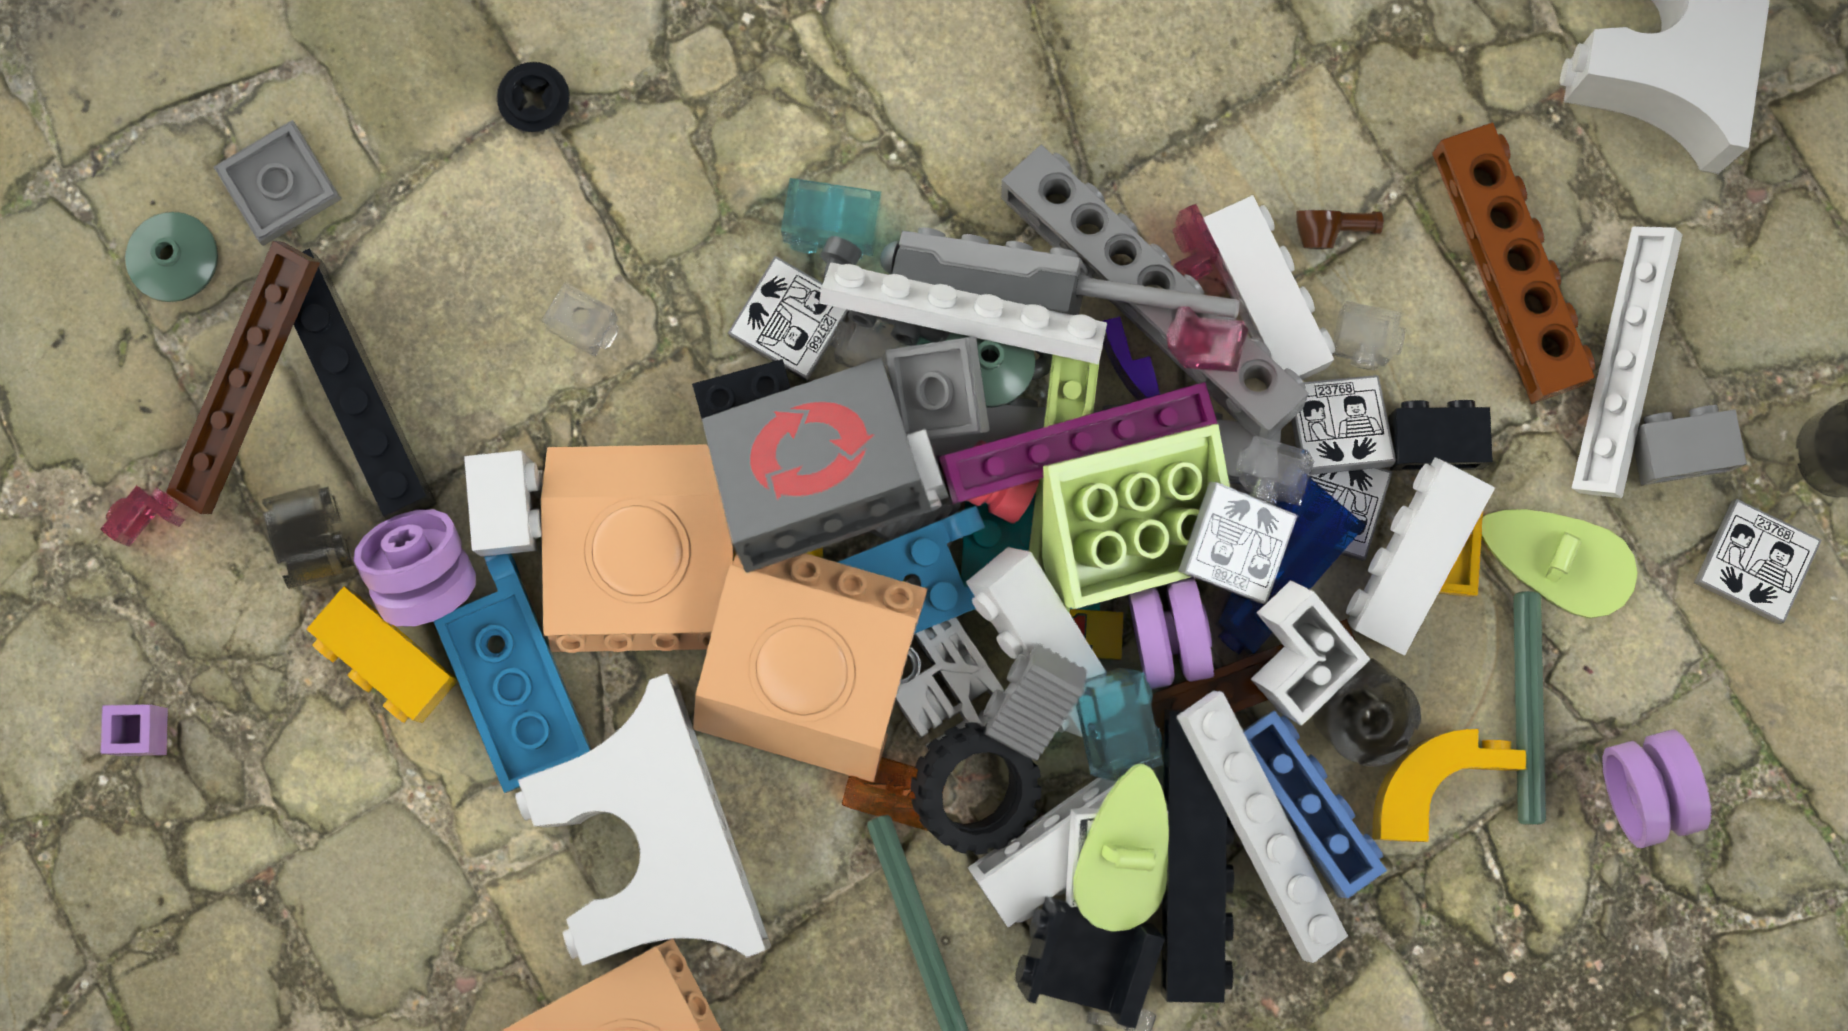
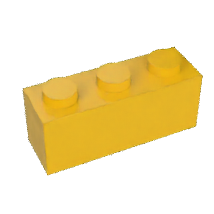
(380, 657)

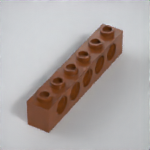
(1506, 287)

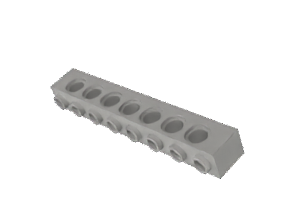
(1046, 174)

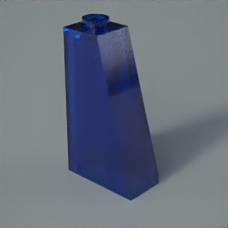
(1317, 540)

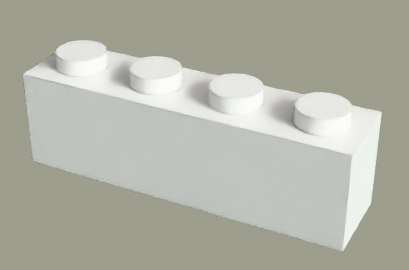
(1268, 295)
(1418, 555)
(1029, 612)
(1035, 862)

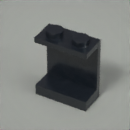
(1087, 963)

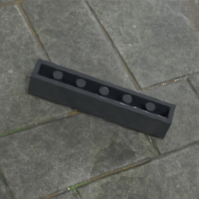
(359, 400)
(1197, 877)

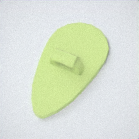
(1563, 559)
(1125, 854)

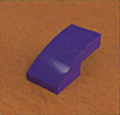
(1135, 374)

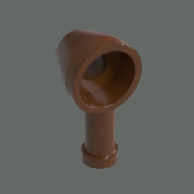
(1321, 227)

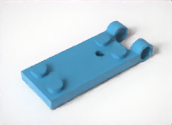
(928, 558)
(516, 692)

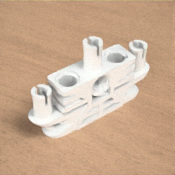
(959, 667)

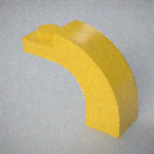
(1409, 785)

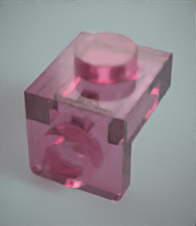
(1206, 341)
(132, 514)

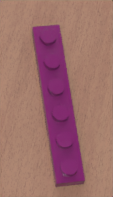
(1023, 456)

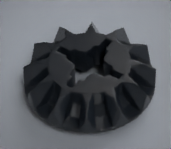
(537, 78)

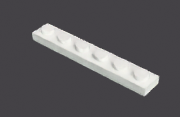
(963, 312)
(1627, 361)
(1262, 826)

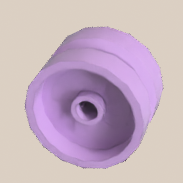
(415, 567)
(1177, 631)
(1656, 788)

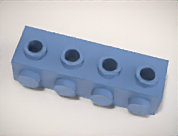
(1316, 815)

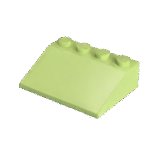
(1126, 514)

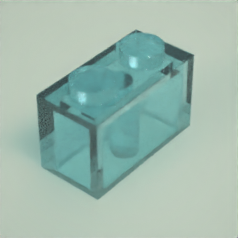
(826, 210)
(1118, 723)

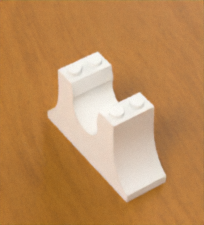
(1686, 80)
(688, 864)

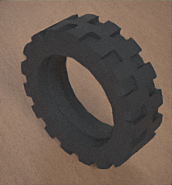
(993, 829)

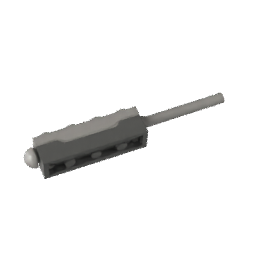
(1024, 275)

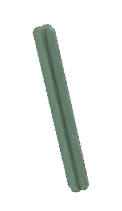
(1529, 706)
(916, 924)

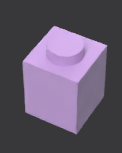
(134, 730)

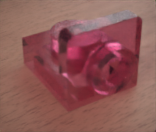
(1194, 237)

